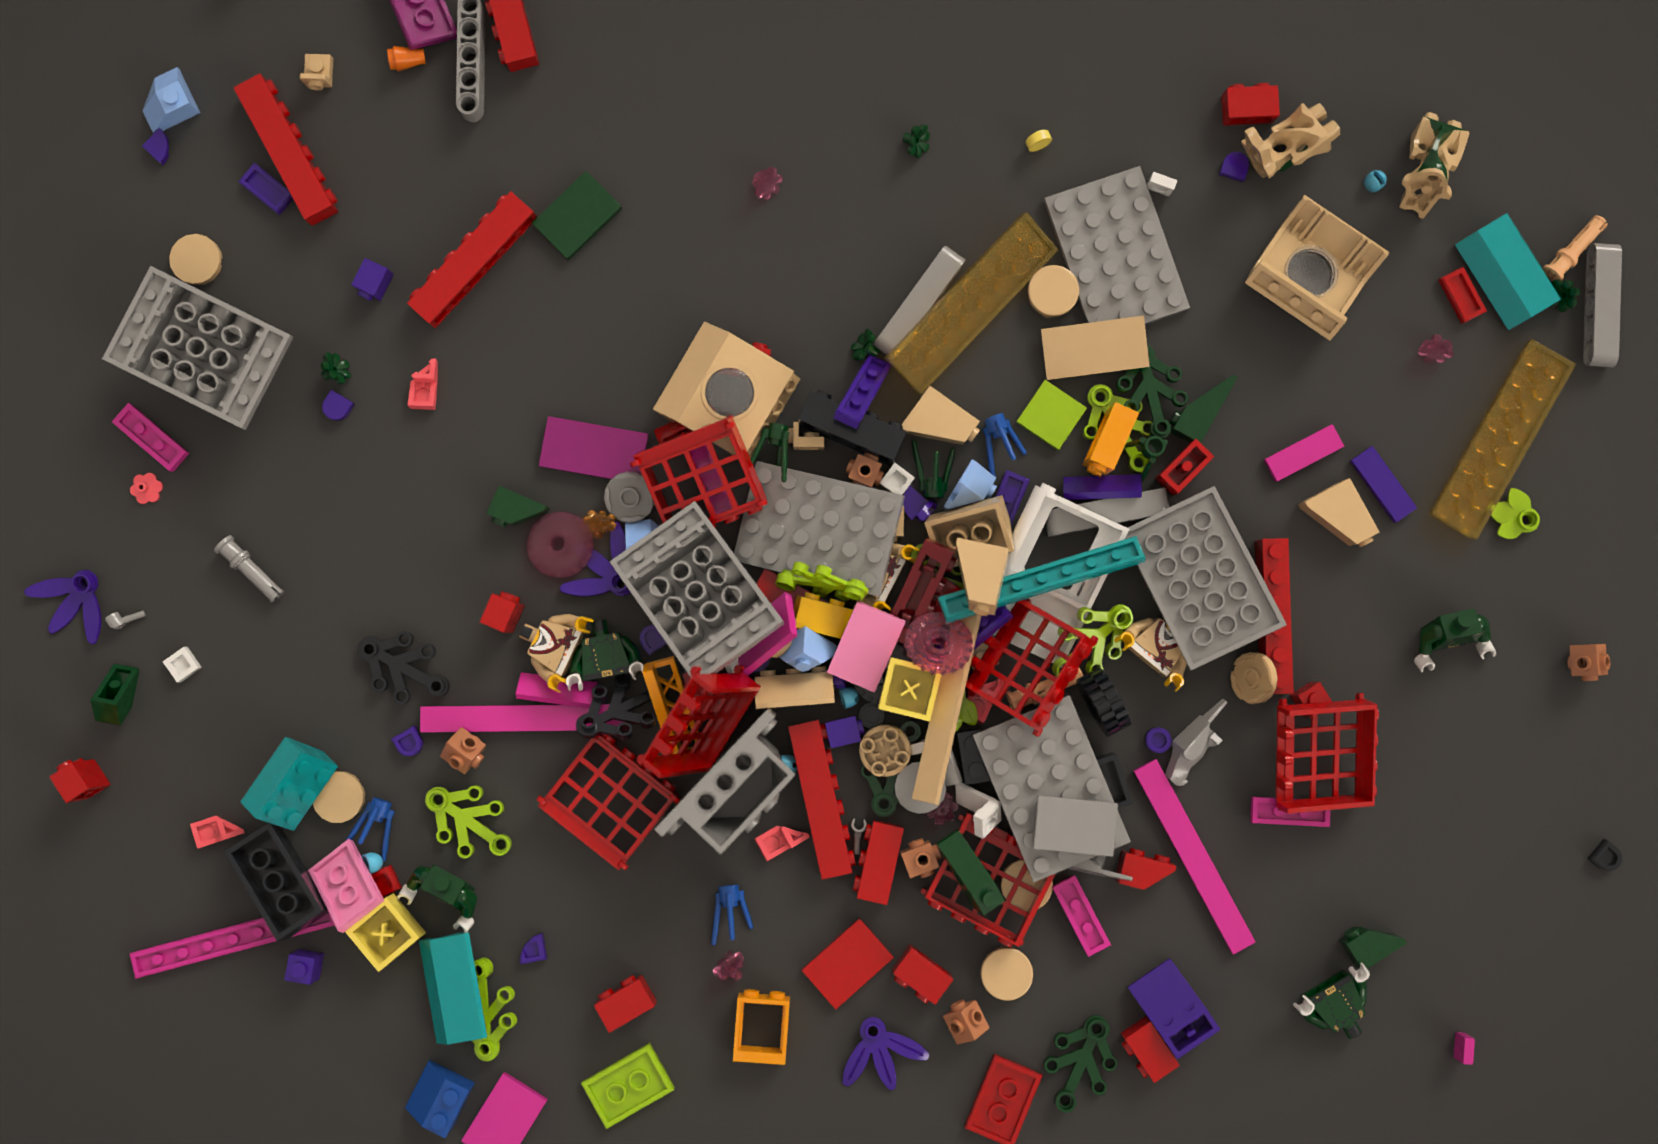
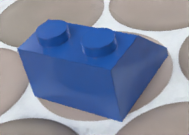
(439, 1098)

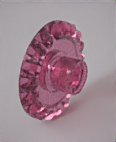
(576, 549)
(931, 630)

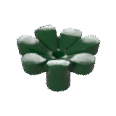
(917, 140)
(1566, 294)
(864, 346)
(335, 369)

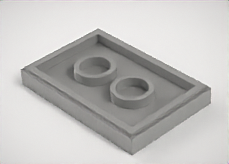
(1075, 825)

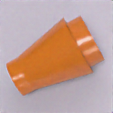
(404, 58)

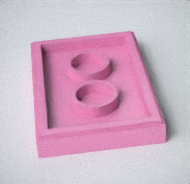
(866, 646)
(346, 885)

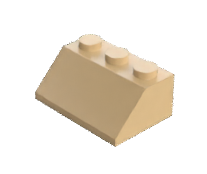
(979, 522)
(794, 688)

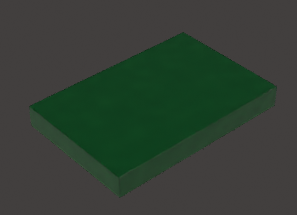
(577, 215)

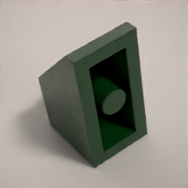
(514, 508)
(115, 694)
(1369, 945)

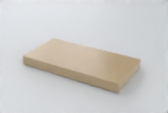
(1095, 347)

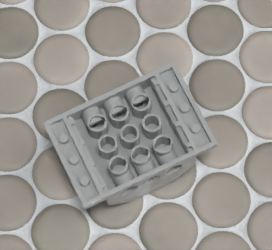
(197, 347)
(696, 592)
(734, 789)

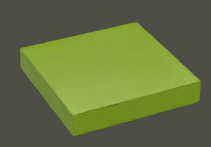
(1051, 415)

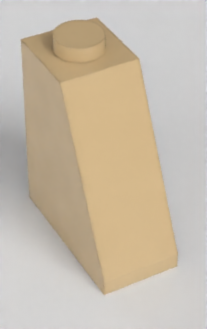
(940, 420)
(1342, 513)
(982, 574)

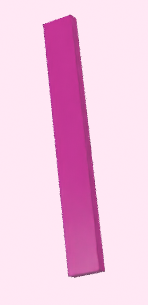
(503, 718)
(1194, 856)
(210, 945)

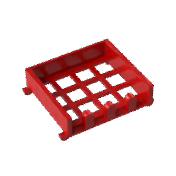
(683, 445)
(998, 646)
(737, 694)
(1365, 755)
(583, 830)
(1009, 845)

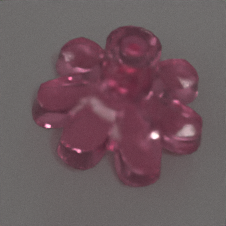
(766, 181)
(1436, 349)
(946, 813)
(730, 966)

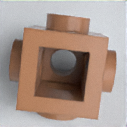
(869, 461)
(1588, 661)
(463, 751)
(923, 868)
(966, 1021)

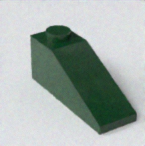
(1198, 416)
(970, 873)

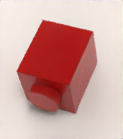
(1310, 693)

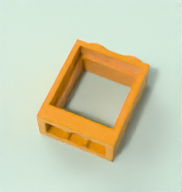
(1110, 439)
(761, 1054)

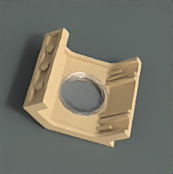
(1315, 267)
(724, 379)

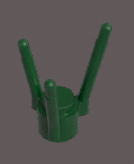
(777, 436)
(1151, 449)
(934, 486)

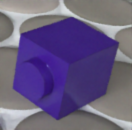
(372, 280)
(844, 731)
(304, 966)

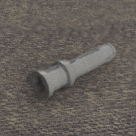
(241, 561)

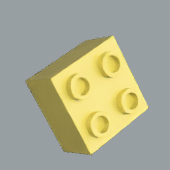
(908, 690)
(385, 932)

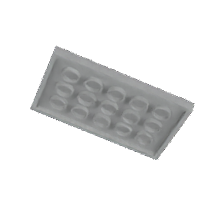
(1117, 249)
(820, 524)
(1204, 579)
(1048, 765)

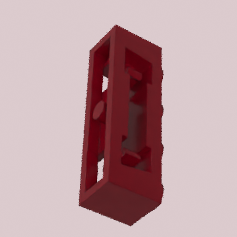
(938, 554)

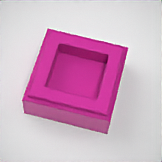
(1464, 1048)

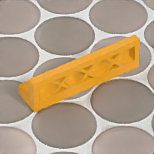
(657, 694)

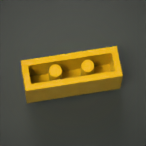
(821, 616)

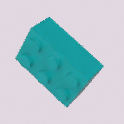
(289, 784)

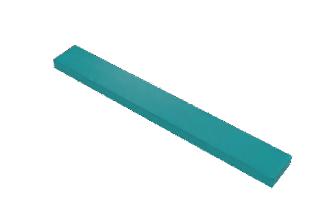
(1052, 576)

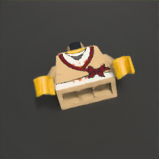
(894, 568)
(555, 645)
(1156, 647)

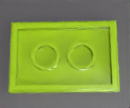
(627, 1085)

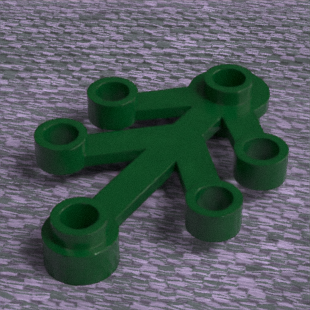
(1150, 387)
(887, 792)
(1082, 1058)

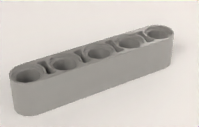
(470, 69)
(921, 298)
(1602, 305)
(1116, 509)

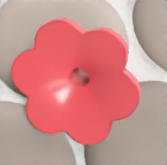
(150, 490)

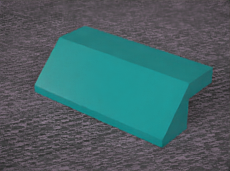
(1507, 271)
(453, 988)

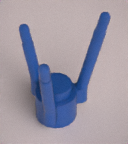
(1000, 427)
(375, 811)
(729, 897)

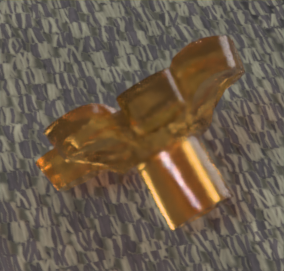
(599, 523)

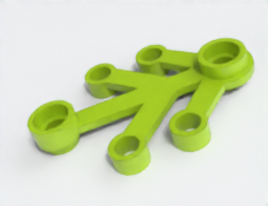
(1099, 407)
(822, 581)
(1111, 625)
(464, 819)
(492, 1040)

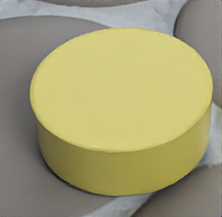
(1038, 140)

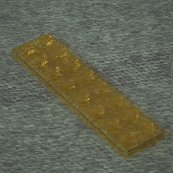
(971, 303)
(1502, 439)

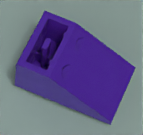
(1173, 1008)

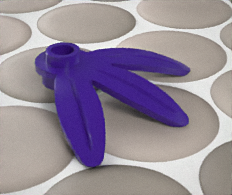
(600, 565)
(79, 593)
(878, 1045)

